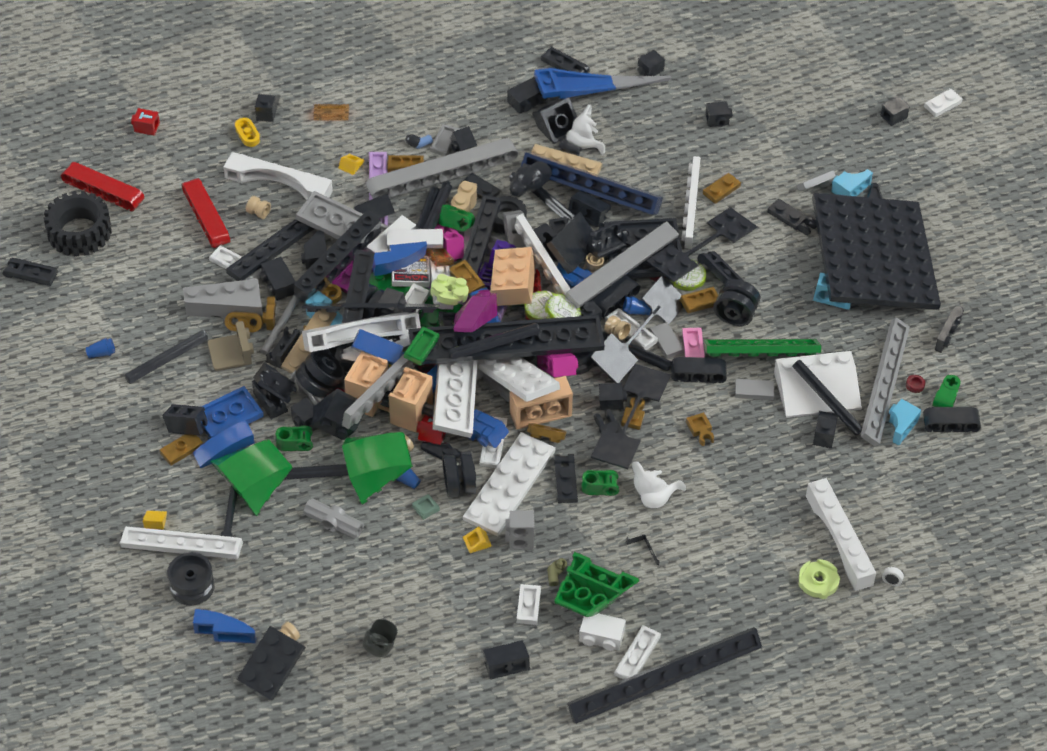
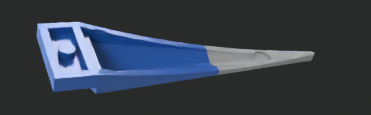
(569, 84)

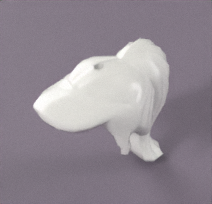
(581, 132)
(652, 489)

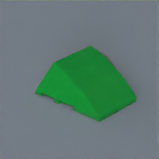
(375, 461)
(254, 472)
(590, 587)

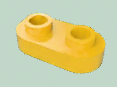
(248, 135)

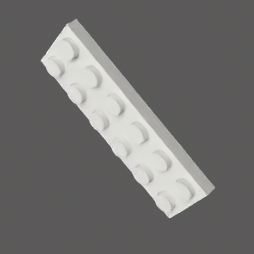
(519, 377)
(455, 397)
(509, 483)

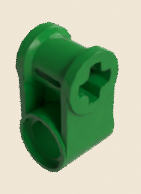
(453, 218)
(948, 392)
(293, 438)
(599, 483)

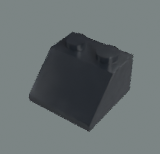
(555, 119)
(329, 414)

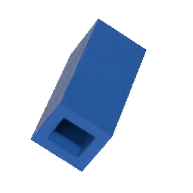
(377, 346)

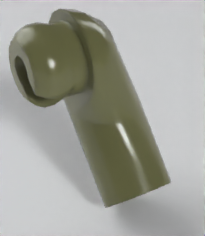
(554, 570)

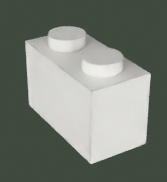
(602, 631)

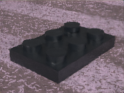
(271, 663)

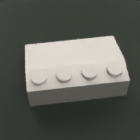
(834, 370)

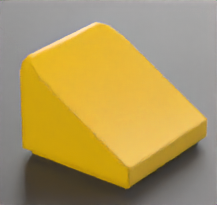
(350, 163)
(154, 519)
(477, 540)

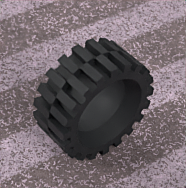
(77, 207)

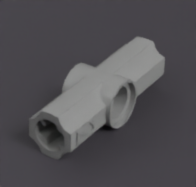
(333, 518)

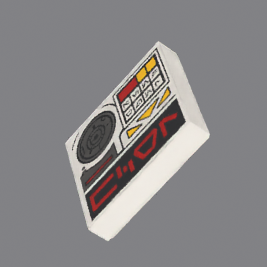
(415, 273)

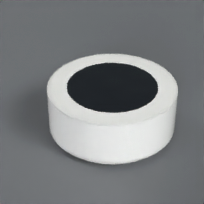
(893, 576)

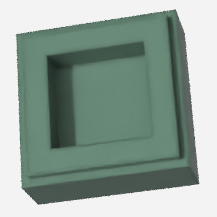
(425, 506)

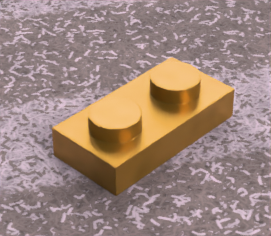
(721, 188)
(464, 271)

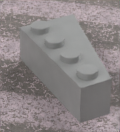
(223, 298)

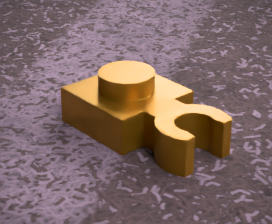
(269, 315)
(638, 416)
(700, 426)

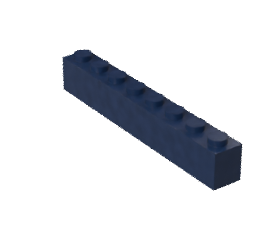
(598, 185)

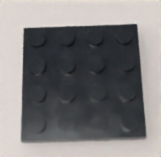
(636, 231)

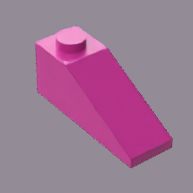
(452, 242)
(558, 364)

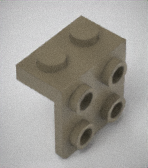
(231, 350)

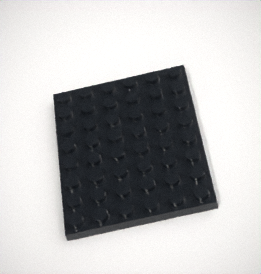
(875, 251)

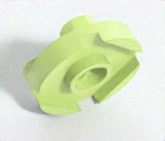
(457, 288)
(816, 588)

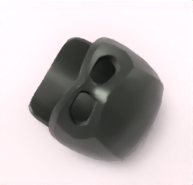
(380, 638)

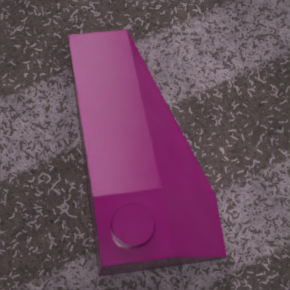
(476, 312)

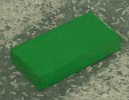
(421, 345)

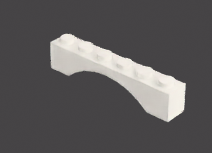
(245, 168)
(344, 333)
(854, 558)

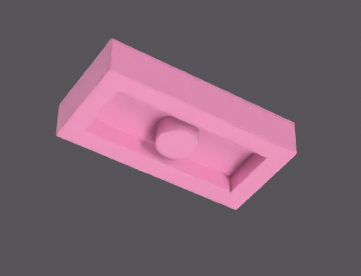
(693, 342)

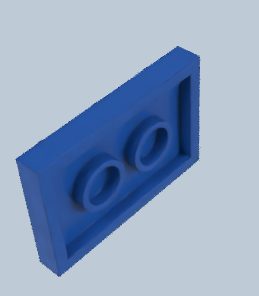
(230, 410)

